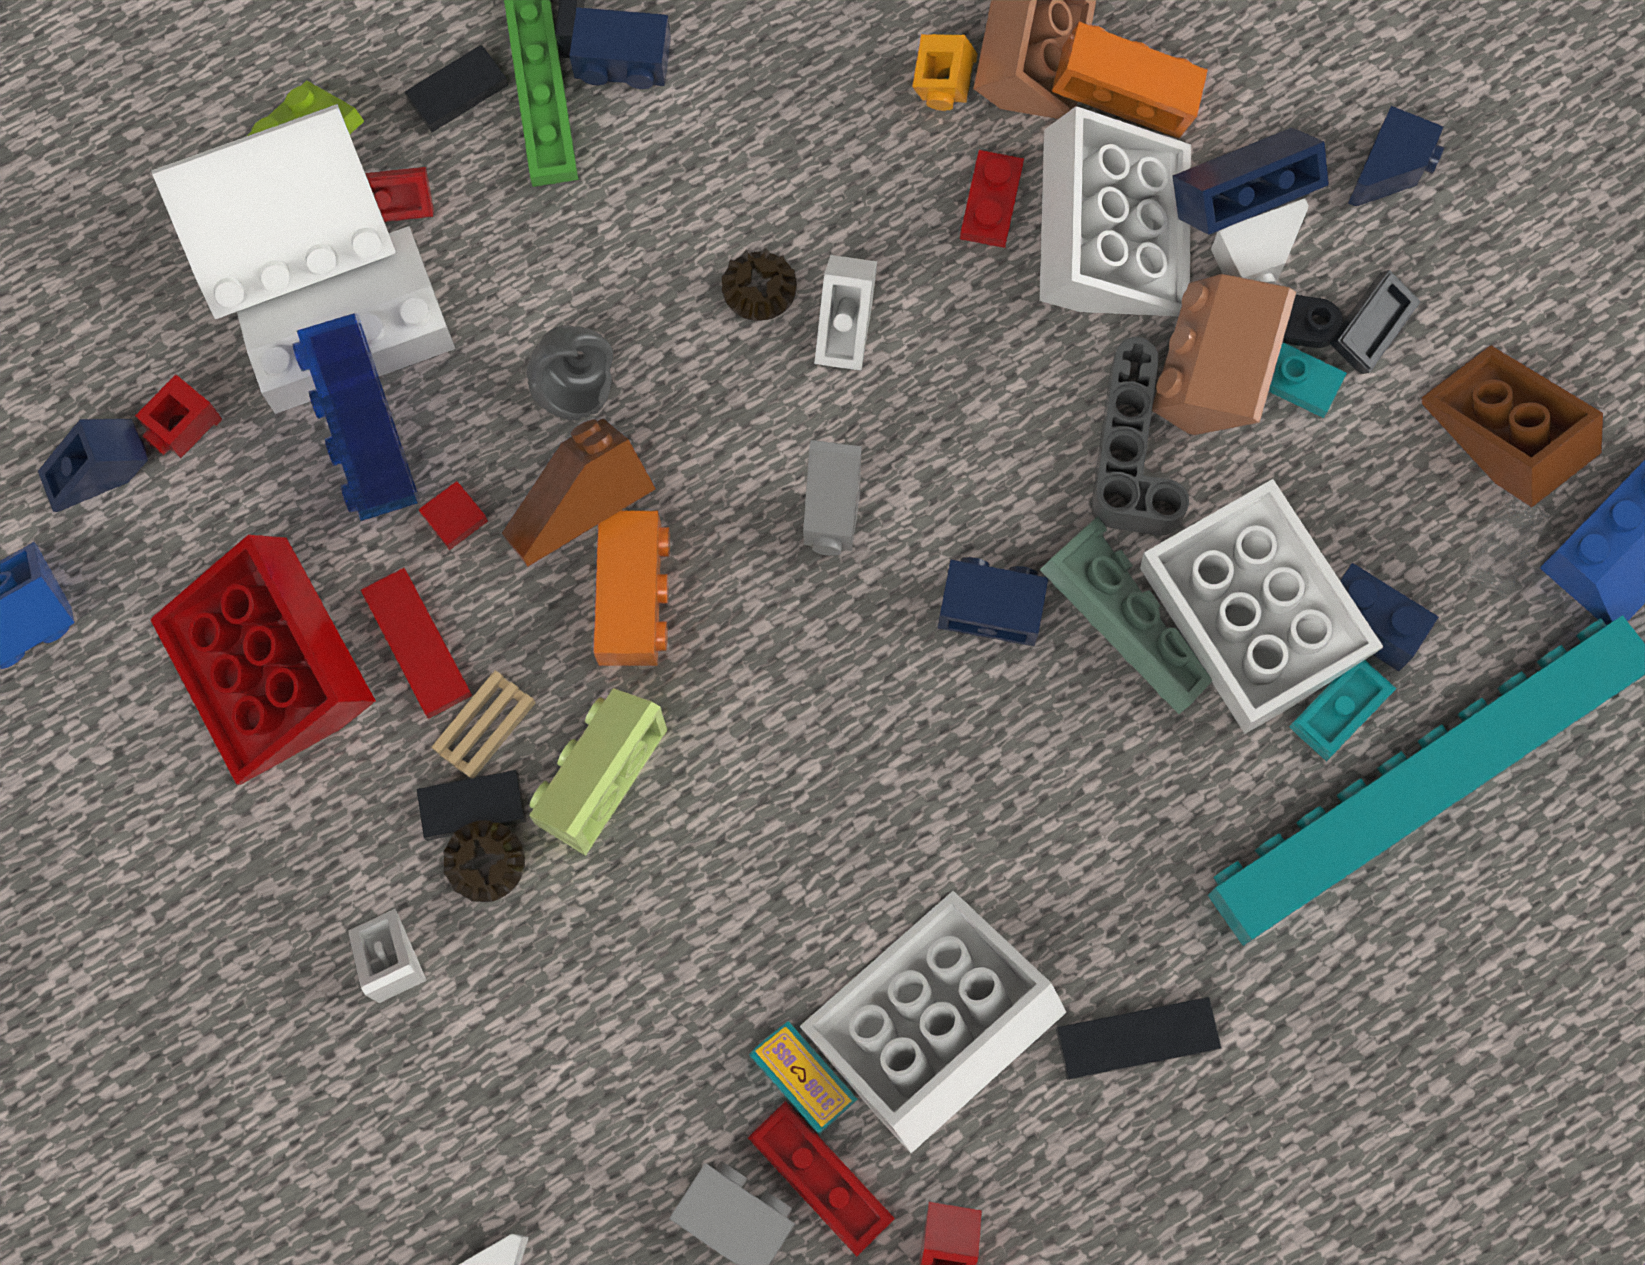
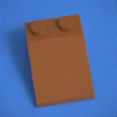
(1516, 424)
(579, 488)

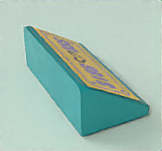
(803, 1077)

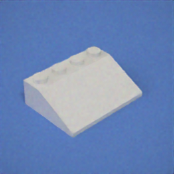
(274, 211)
(1112, 218)
(393, 306)
(1259, 605)
(934, 1020)

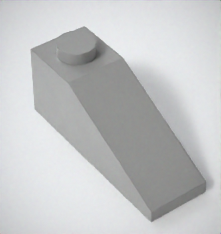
(832, 497)

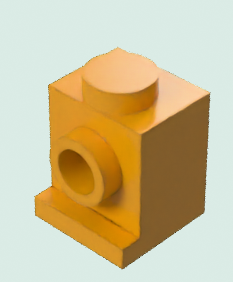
(939, 58)

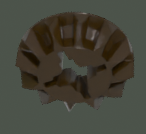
(748, 300)
(495, 840)

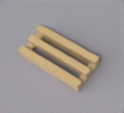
(466, 715)

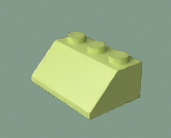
(598, 769)

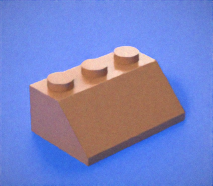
(1024, 52)
(1222, 353)

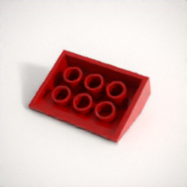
(261, 657)

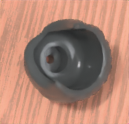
(570, 382)

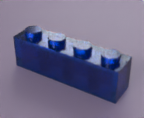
(357, 416)

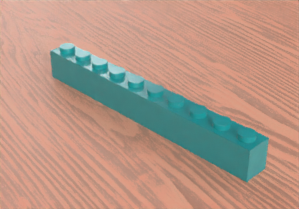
(1429, 781)

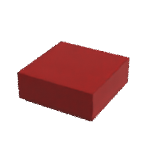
(453, 515)

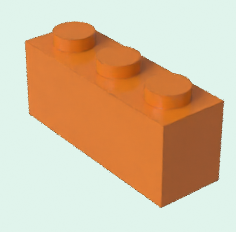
(1129, 80)
(630, 589)

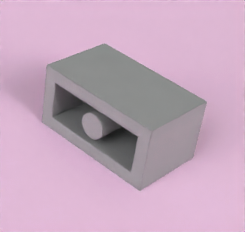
(732, 1218)

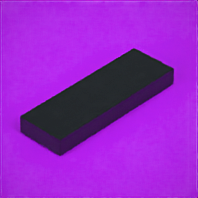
(1138, 1038)

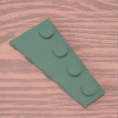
(1130, 620)

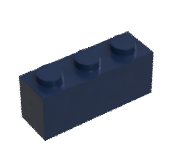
(1250, 180)

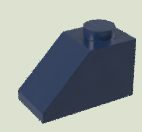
(1398, 156)
(91, 461)

